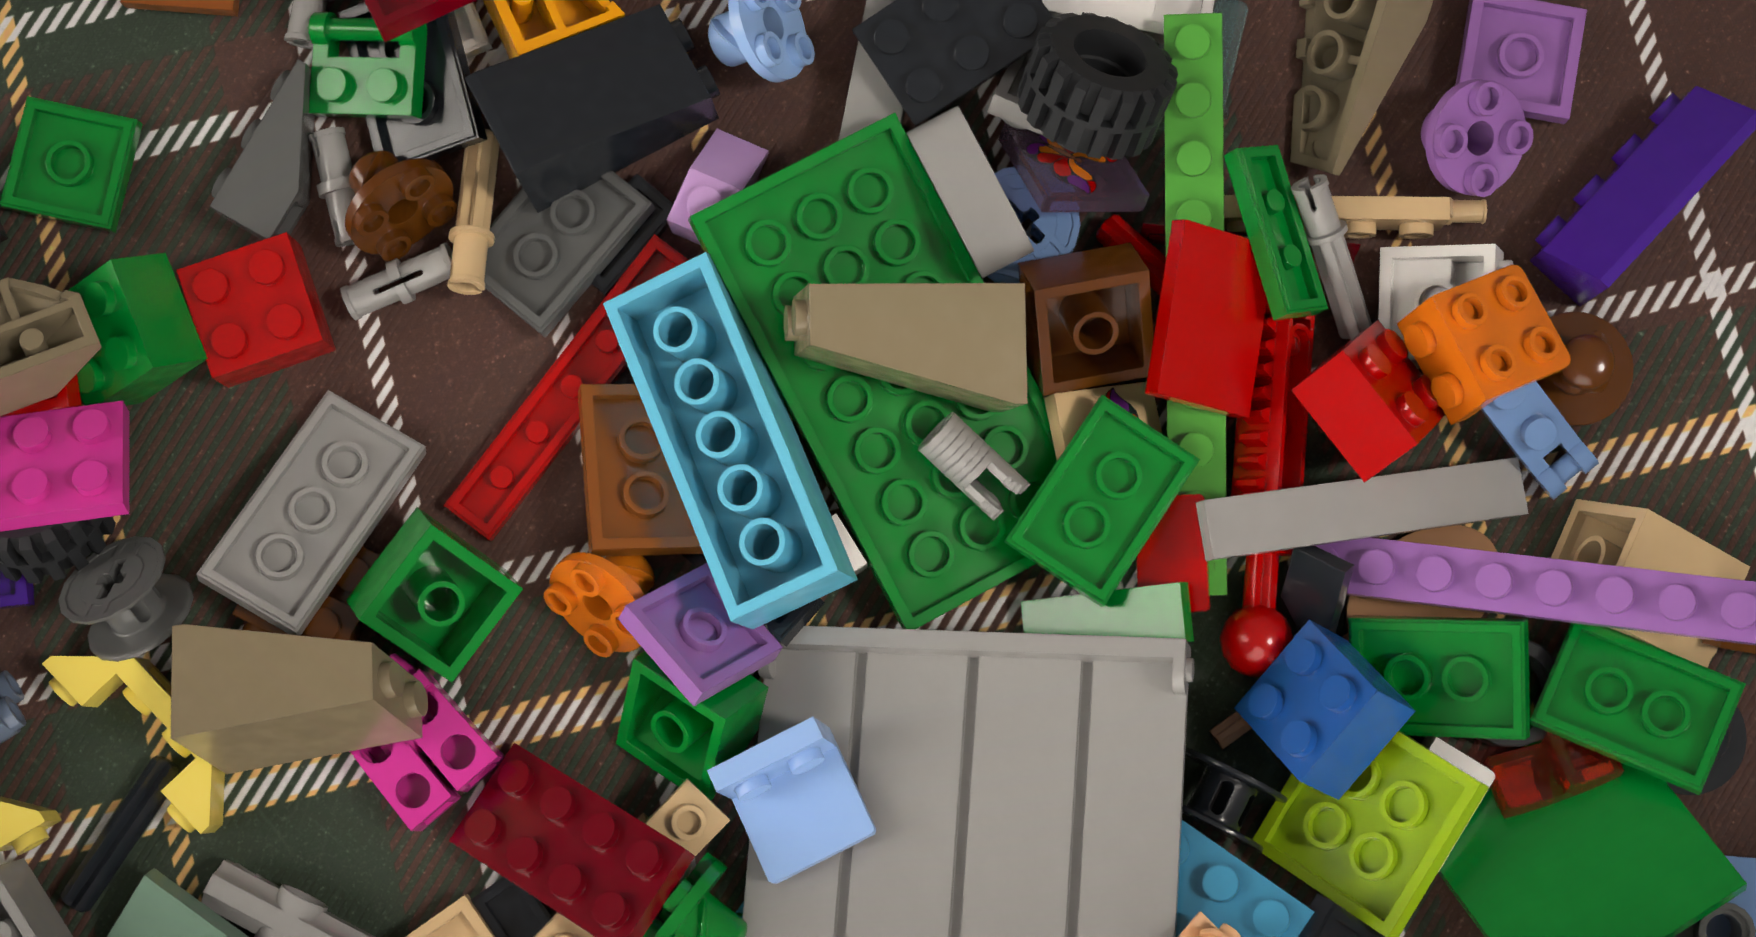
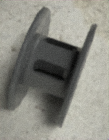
(99, 600)

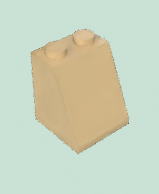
(1645, 541)

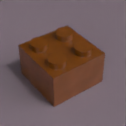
(1087, 318)

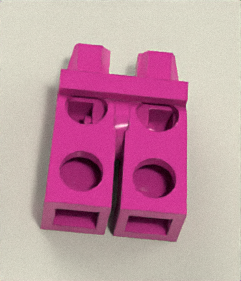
(451, 743)

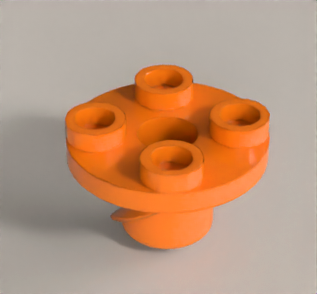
(593, 594)

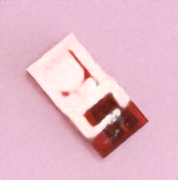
(1547, 774)

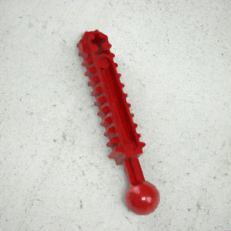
(1269, 458)

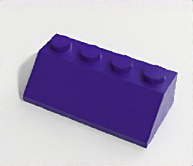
(1642, 193)

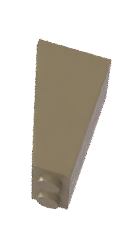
(923, 336)
(286, 697)

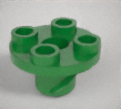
(695, 911)

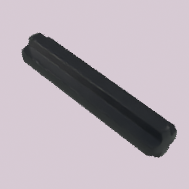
(119, 835)

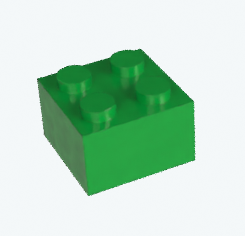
(141, 329)
(433, 595)

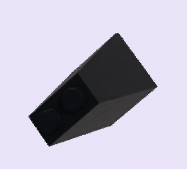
(594, 102)

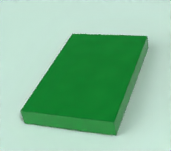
(1101, 501)
(1453, 671)
(1638, 705)

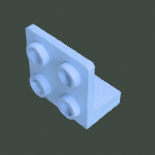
(795, 799)

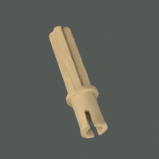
(472, 231)

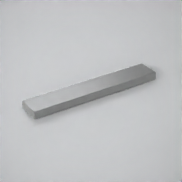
(1359, 509)

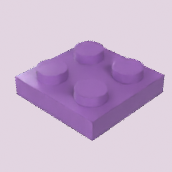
(1526, 48)
(693, 637)

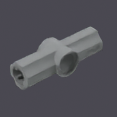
(271, 909)

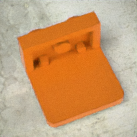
(1483, 341)

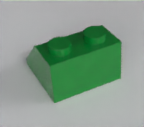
(684, 739)

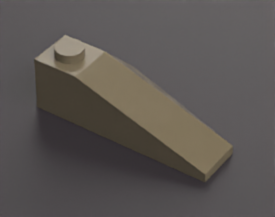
(1348, 66)

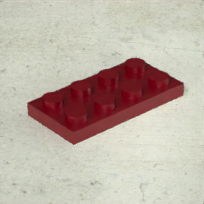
(571, 847)

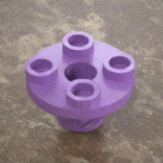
(1475, 137)

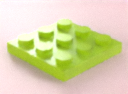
(1381, 838)

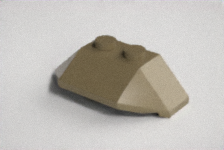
(42, 342)

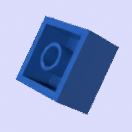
(1324, 710)

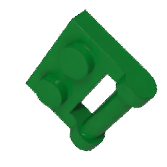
(364, 84)

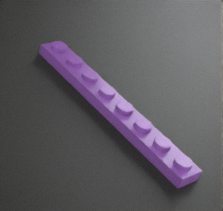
(1552, 589)

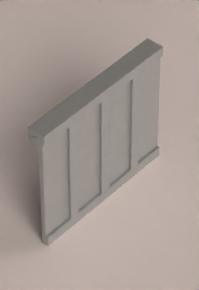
(1003, 782)

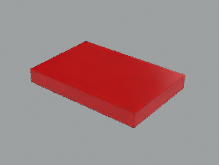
(1208, 321)

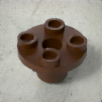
(396, 203)
(1598, 369)

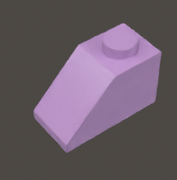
(718, 172)

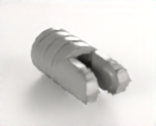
(964, 456)

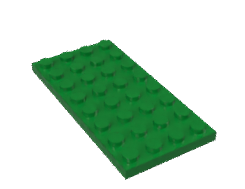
(875, 218)

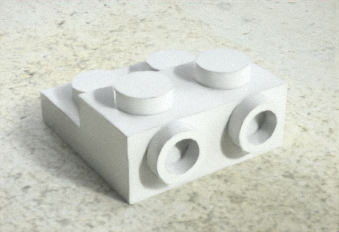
(1418, 272)

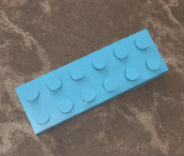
(729, 444)

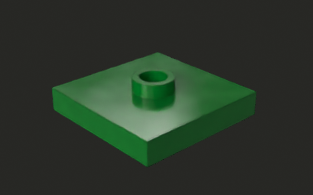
(71, 164)

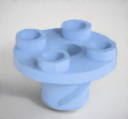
(763, 34)

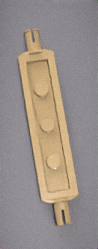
(1365, 214)

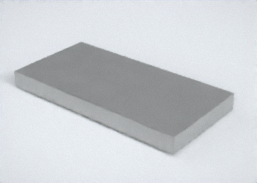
(312, 514)

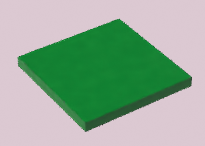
(1591, 865)

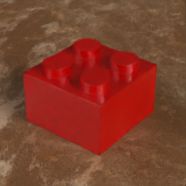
(256, 310)
(1371, 400)

